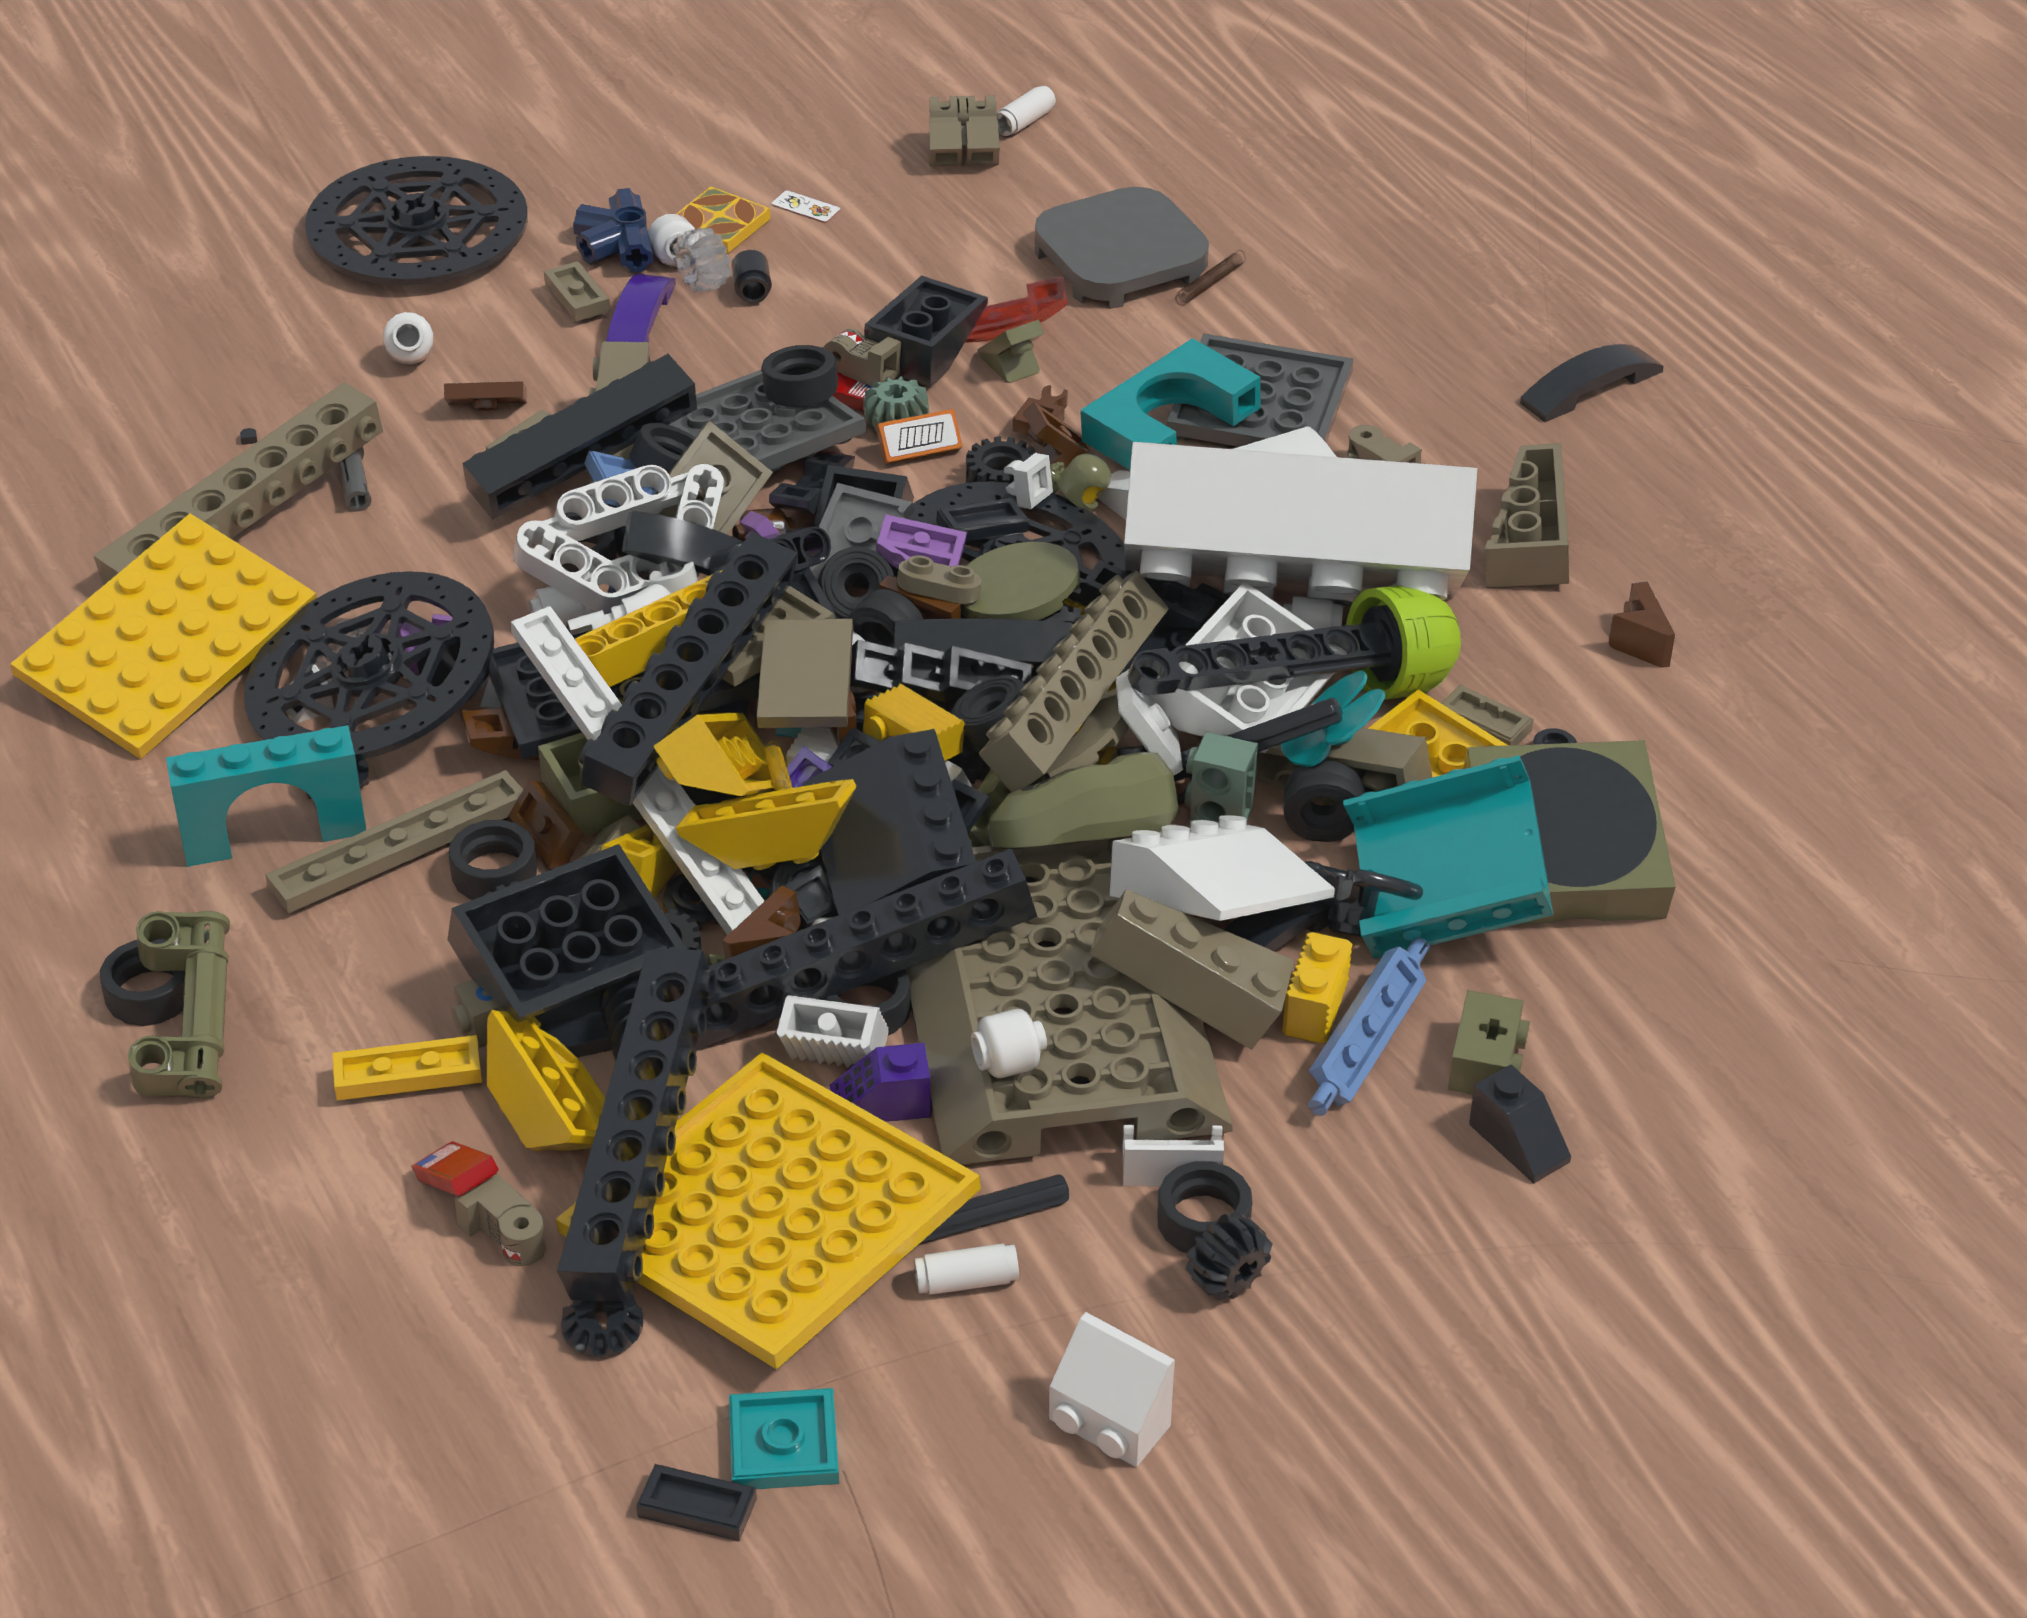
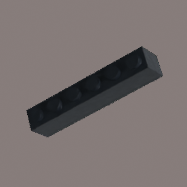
(560, 442)

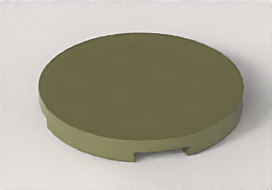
(1023, 581)

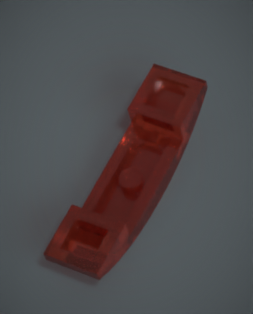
(1043, 301)

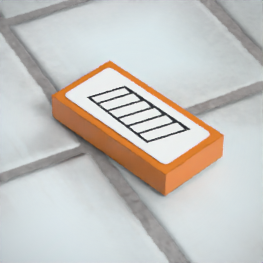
(919, 436)

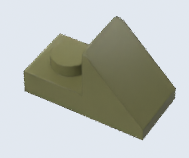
(1012, 352)

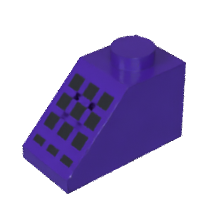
(889, 1083)

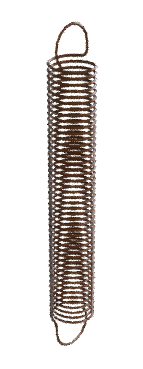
(1214, 281)

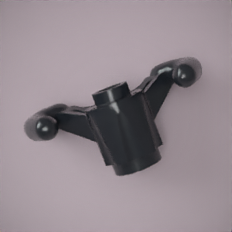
(1358, 894)

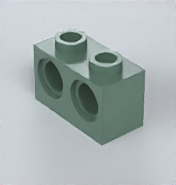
(1221, 778)

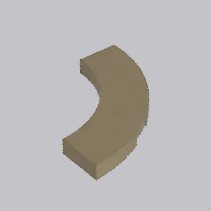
(1101, 729)

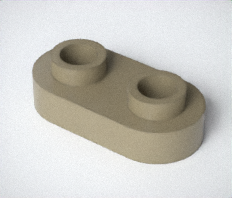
(939, 581)

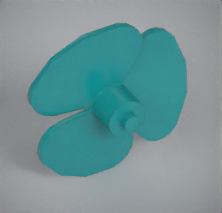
(1315, 747)

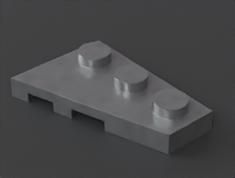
(856, 520)

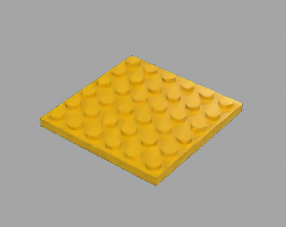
(787, 1208)

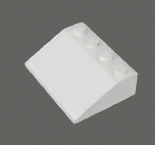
(1241, 706)
(1214, 869)

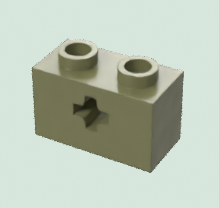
(1487, 1039)

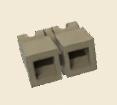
(963, 126)

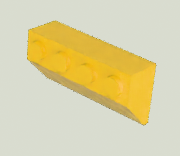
(716, 755)

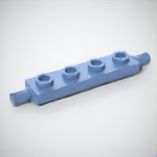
(1367, 1026)

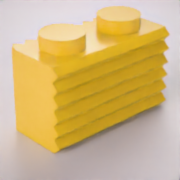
(907, 712)
(1316, 987)

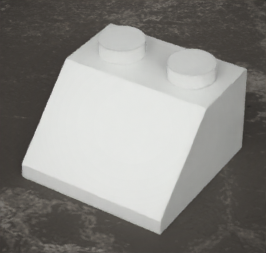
(1112, 1391)

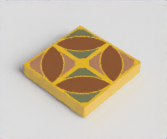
(726, 215)

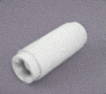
(1025, 110)
(966, 1269)

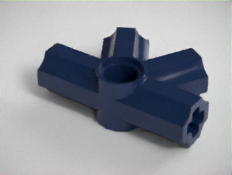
(614, 231)

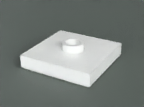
(1148, 723)

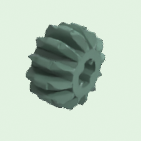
(894, 401)

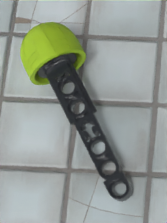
(1391, 633)

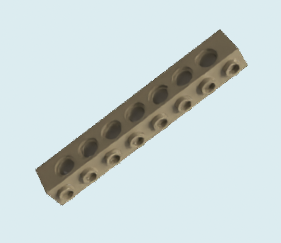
(260, 475)
(1072, 681)

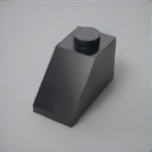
(1518, 1123)

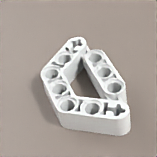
(561, 534)

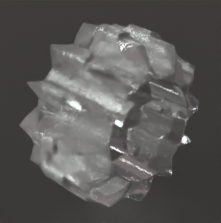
(702, 259)

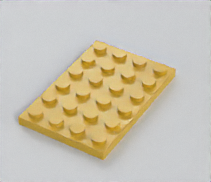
(162, 635)

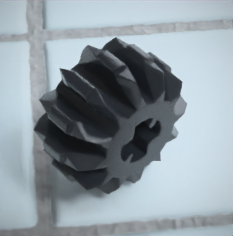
(1228, 1256)

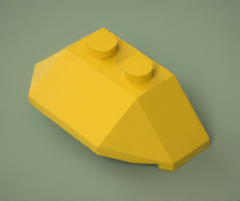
(768, 825)
(541, 1085)

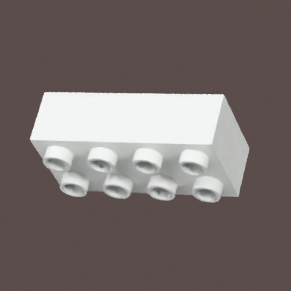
(1298, 521)

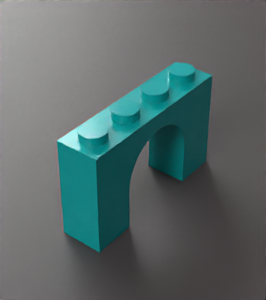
(1184, 376)
(211, 780)

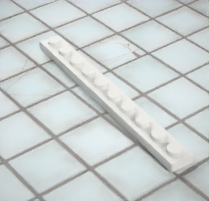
(661, 801)

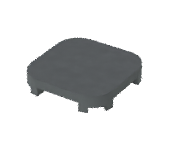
(1121, 243)

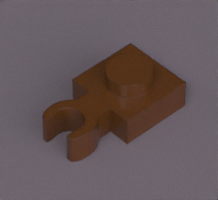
(1053, 404)

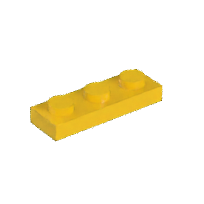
(406, 1067)

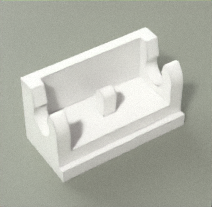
(1151, 1160)

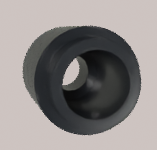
(751, 276)

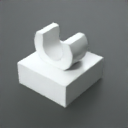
(1031, 480)

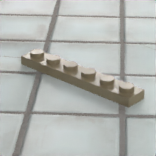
(392, 842)

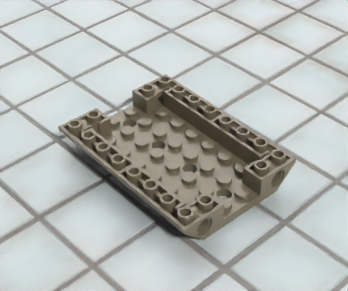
(1131, 1043)

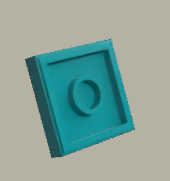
(783, 1438)

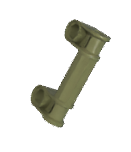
(202, 1004)

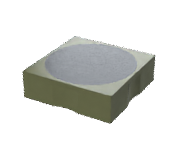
(1596, 828)

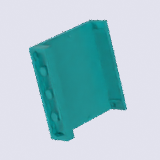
(1465, 842)

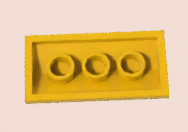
(1444, 730)

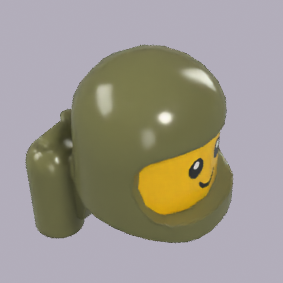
(1081, 480)

